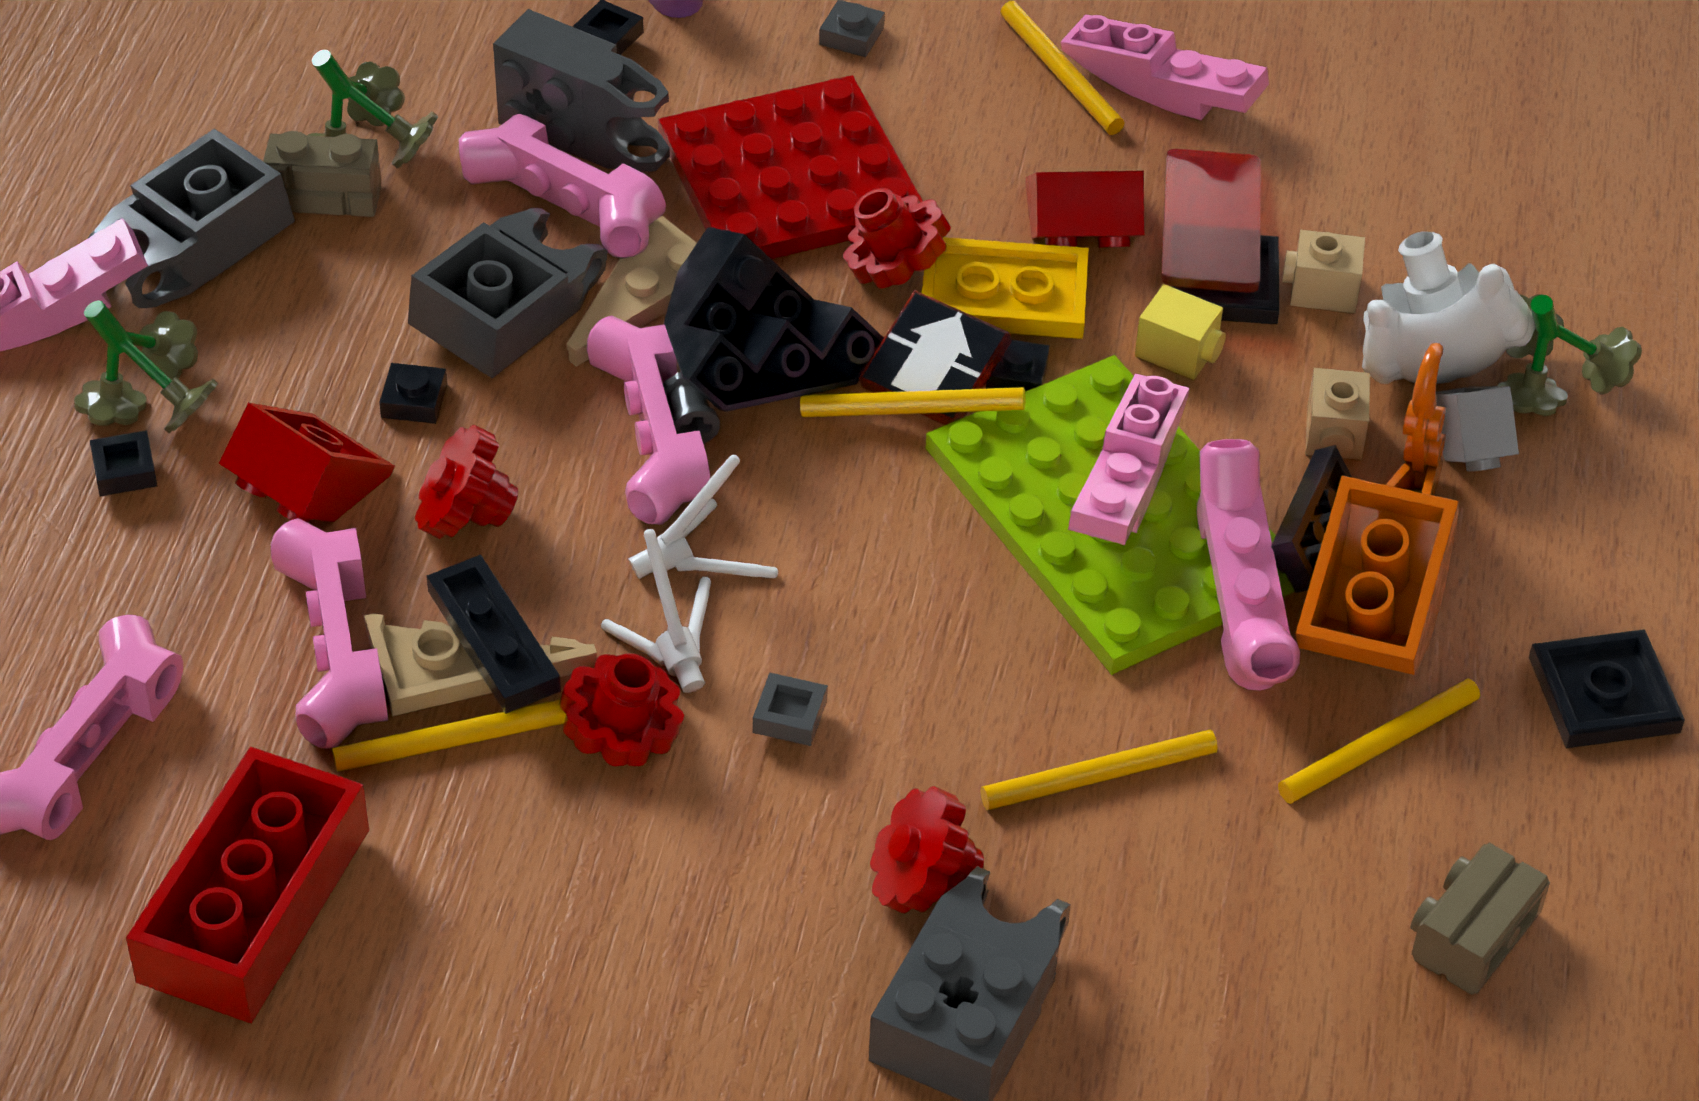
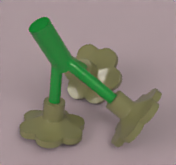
(371, 98)
(165, 353)
(1606, 365)

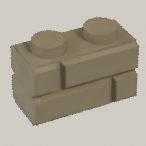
(327, 172)
(1478, 917)

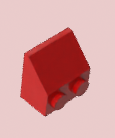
(1086, 206)
(301, 463)

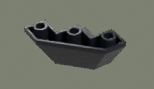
(756, 334)

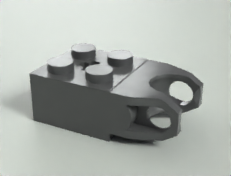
(578, 91)
(200, 216)
(501, 290)
(967, 994)

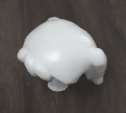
(1464, 311)

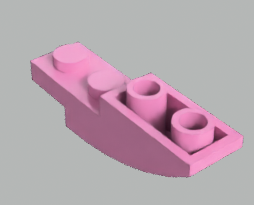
(1150, 68)
(61, 289)
(1130, 460)

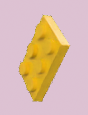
(1013, 285)

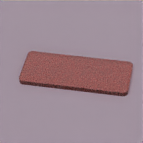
(1211, 220)

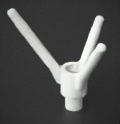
(676, 549)
(679, 645)

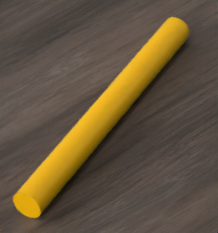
(1062, 68)
(913, 402)
(447, 735)
(1378, 741)
(1098, 769)

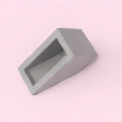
(1478, 425)

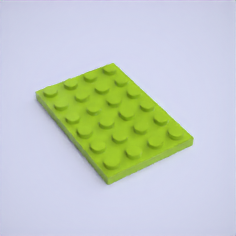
(1024, 480)

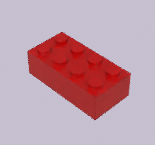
(248, 884)

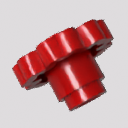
(894, 237)
(465, 486)
(621, 709)
(922, 851)

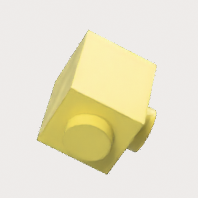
(1180, 332)

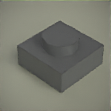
(851, 28)
(790, 709)

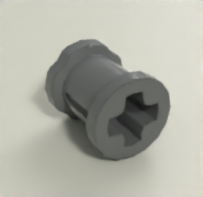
(690, 409)

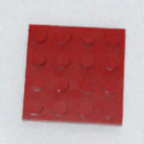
(785, 164)

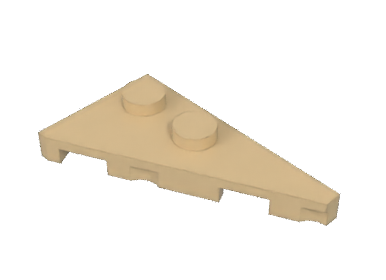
(637, 286)
(433, 668)

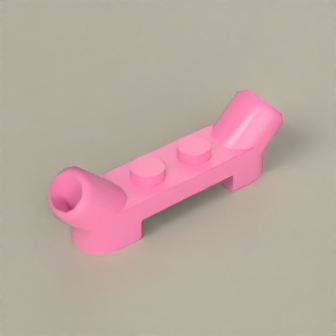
(520, 153)
(676, 461)
(1244, 567)
(136, 680)
(354, 684)

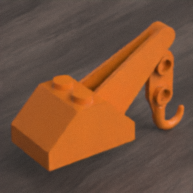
(1387, 550)

